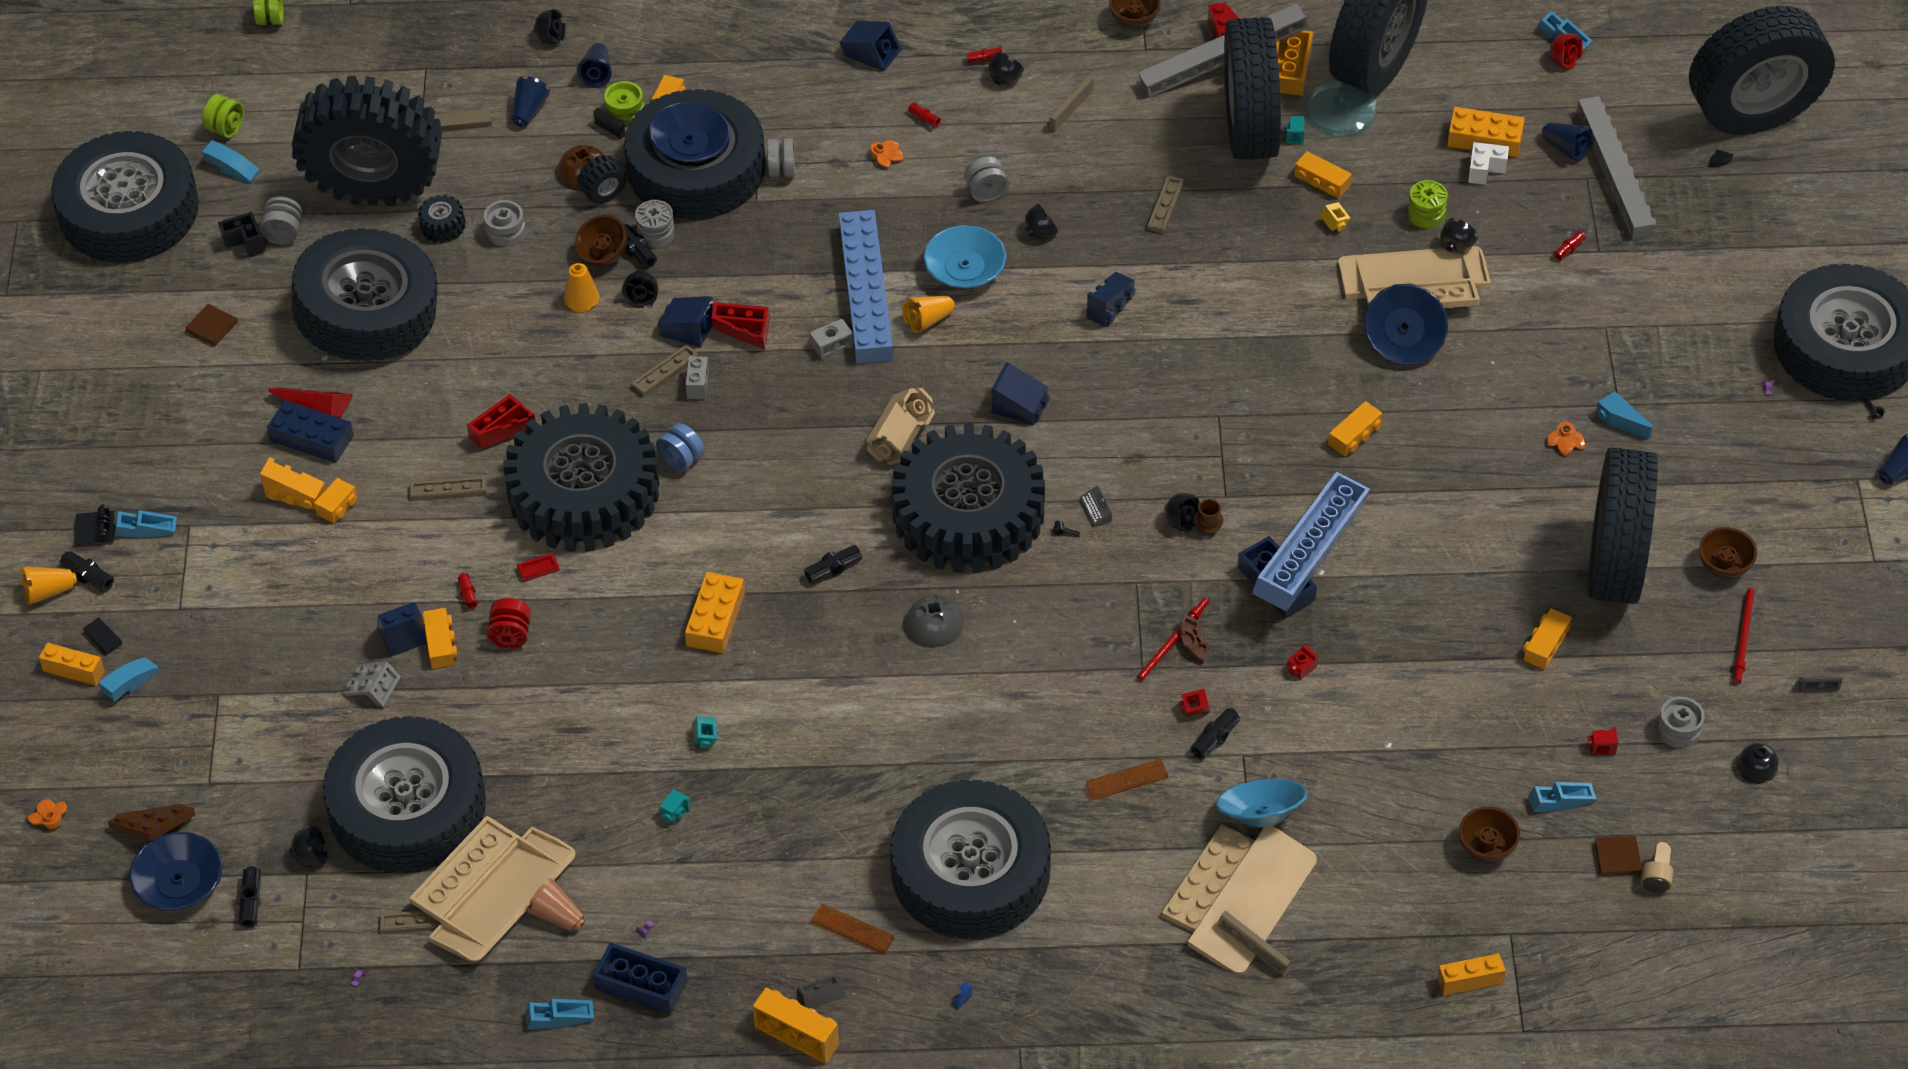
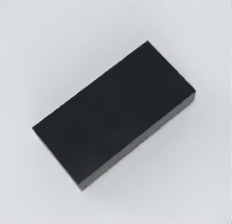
(609, 123)
(102, 636)

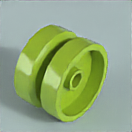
(268, 10)
(623, 101)
(223, 115)

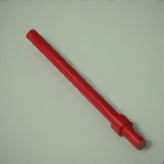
(1195, 613)
(1740, 664)

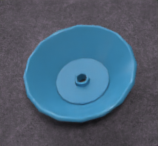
(965, 256)
(1262, 801)

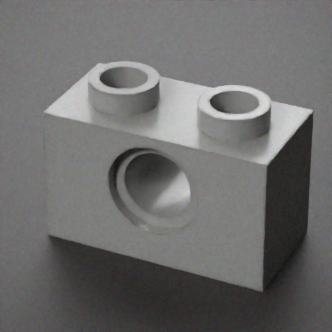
(831, 338)
(697, 378)

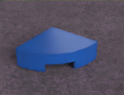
(964, 996)

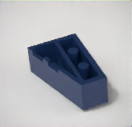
(1109, 298)

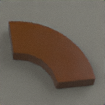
(1192, 640)

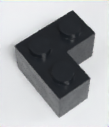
(242, 230)

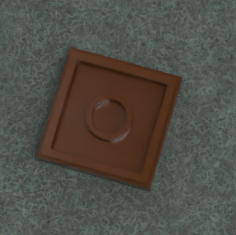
(211, 324)
(1618, 856)

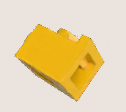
(1334, 217)

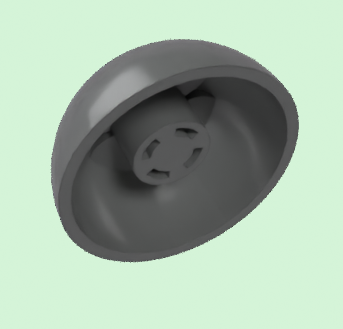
(934, 621)

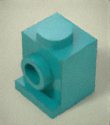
(1295, 130)
(704, 731)
(674, 807)

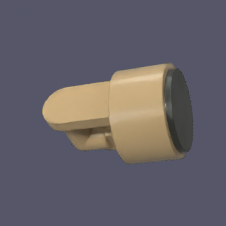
(1658, 874)

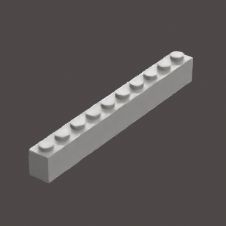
(1211, 55)
(1616, 168)

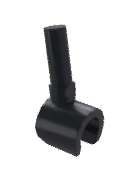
(1875, 410)
(1059, 529)

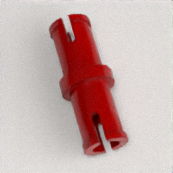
(983, 55)
(924, 114)
(1569, 245)
(467, 591)

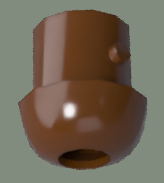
(1209, 516)

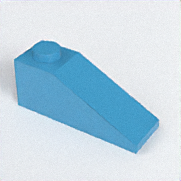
(1622, 415)

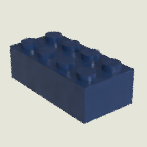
(310, 431)
(1254, 560)
(640, 978)

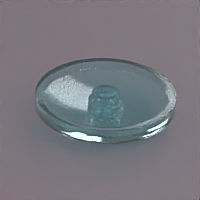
(1340, 109)

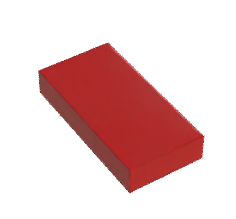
(538, 567)

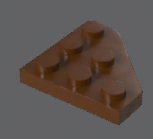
(151, 822)

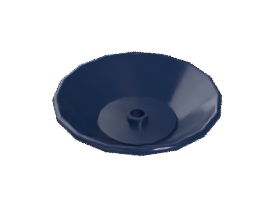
(689, 131)
(1411, 307)
(174, 857)

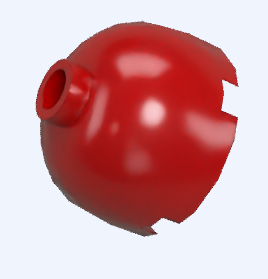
(1566, 50)

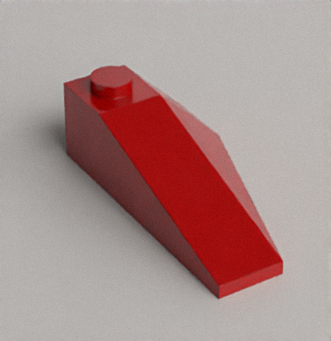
(326, 402)

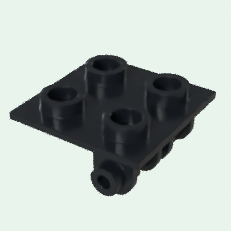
(95, 526)

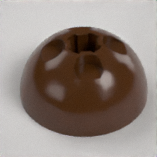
(1134, 12)
(572, 162)
(601, 240)
(1727, 552)
(1489, 834)

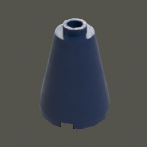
(595, 67)
(528, 99)
(1569, 138)
(1896, 464)

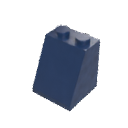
(871, 44)
(687, 320)
(1018, 395)
(401, 629)

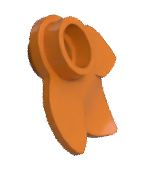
(886, 152)
(1566, 440)
(48, 814)

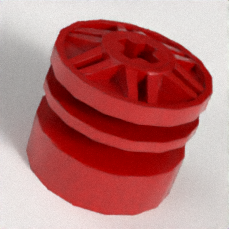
(508, 623)

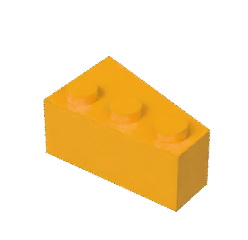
(290, 487)

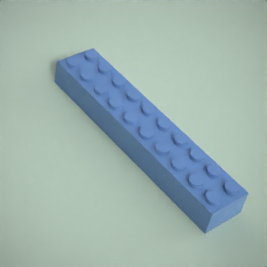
(865, 287)
(1310, 541)

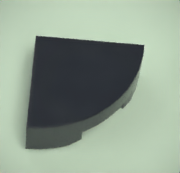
(1721, 157)

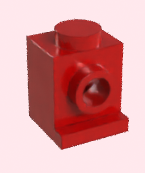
(1302, 662)
(1198, 697)
(1603, 742)

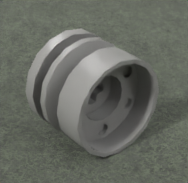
(281, 220)
(655, 223)

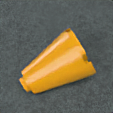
(580, 289)
(926, 311)
(45, 582)

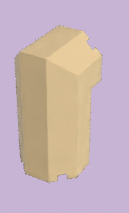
(900, 424)

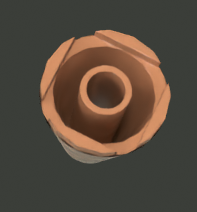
(556, 907)

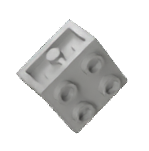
(374, 680)

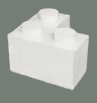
(1487, 159)

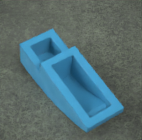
(1553, 26)
(230, 162)
(144, 524)
(127, 678)
(1561, 796)
(559, 1013)

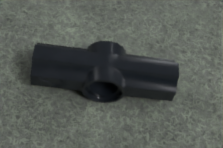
(638, 248)
(832, 564)
(87, 571)
(1215, 733)
(249, 906)

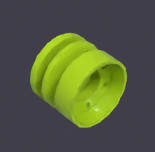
(1427, 204)

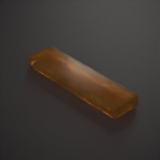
(1126, 779)
(853, 929)

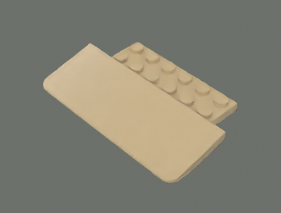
(1445, 274)
(1248, 881)
(488, 886)

